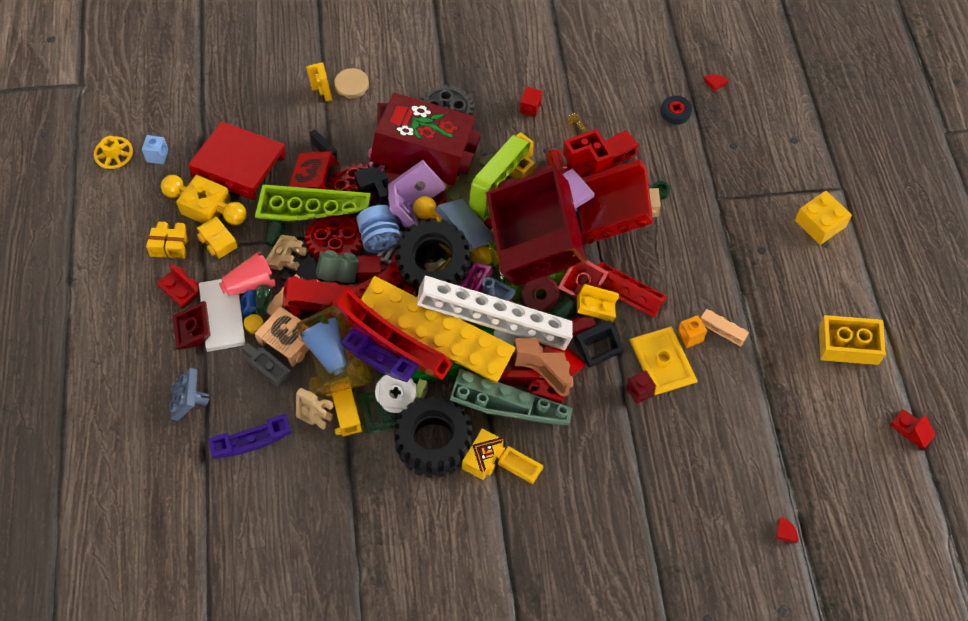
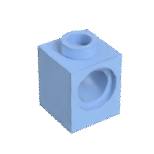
(155, 149)

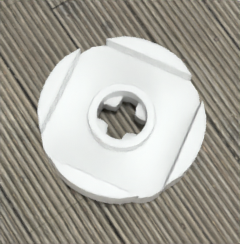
(387, 399)

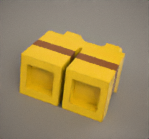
(167, 241)

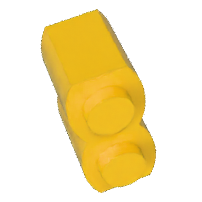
(217, 238)

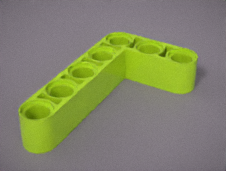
(495, 172)

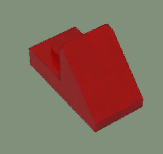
(916, 430)

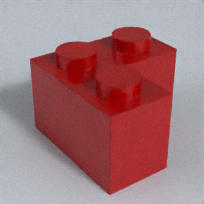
(588, 148)

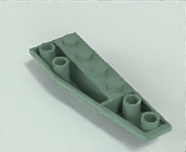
(505, 400)

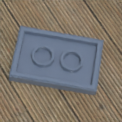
(467, 221)

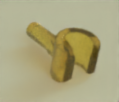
(574, 118)

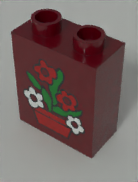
(426, 132)

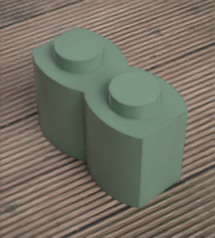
(337, 267)

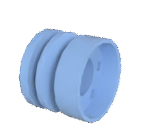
(378, 229)

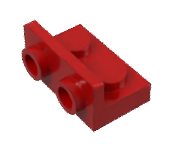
(179, 286)

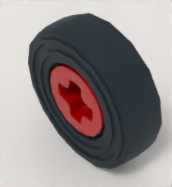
(676, 117)

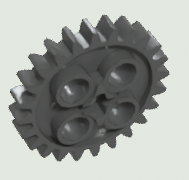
(450, 99)

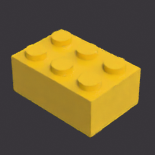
(851, 340)

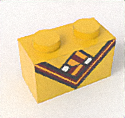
(482, 454)

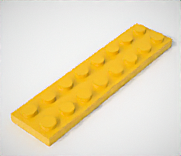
(440, 331)

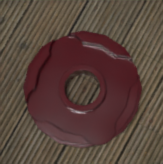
(551, 296)

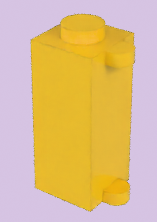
(346, 412)

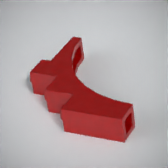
(388, 336)

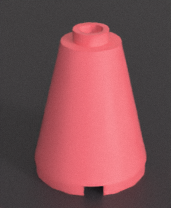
(247, 276)

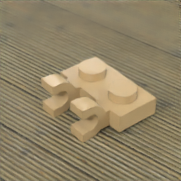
(281, 253)
(310, 409)

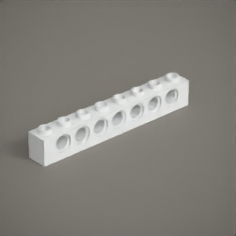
(494, 312)

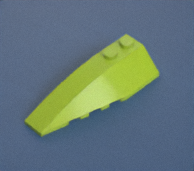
(307, 203)

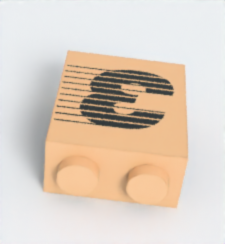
(281, 334)

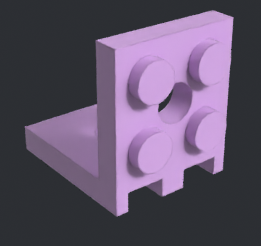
(404, 192)

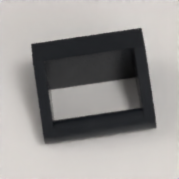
(594, 335)

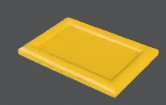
(663, 360)

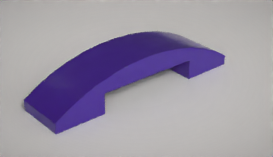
(379, 358)
(250, 439)

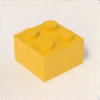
(823, 217)

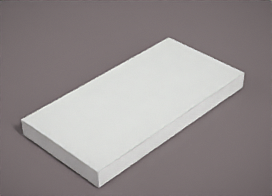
(223, 316)

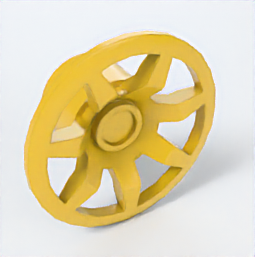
(111, 150)

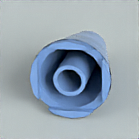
(325, 343)

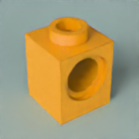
(692, 331)

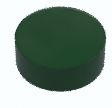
(664, 189)

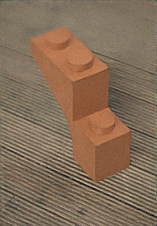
(550, 366)

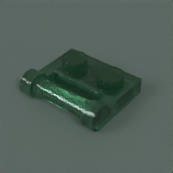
(385, 418)

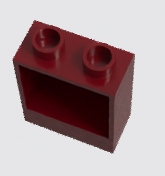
(535, 226)

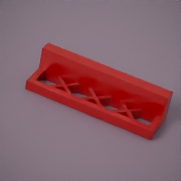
(633, 291)

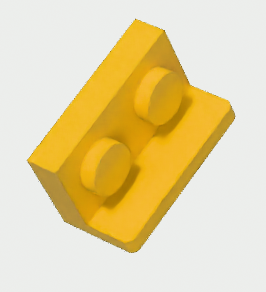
(319, 80)
(597, 302)

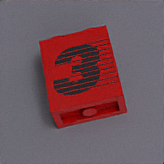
(312, 169)

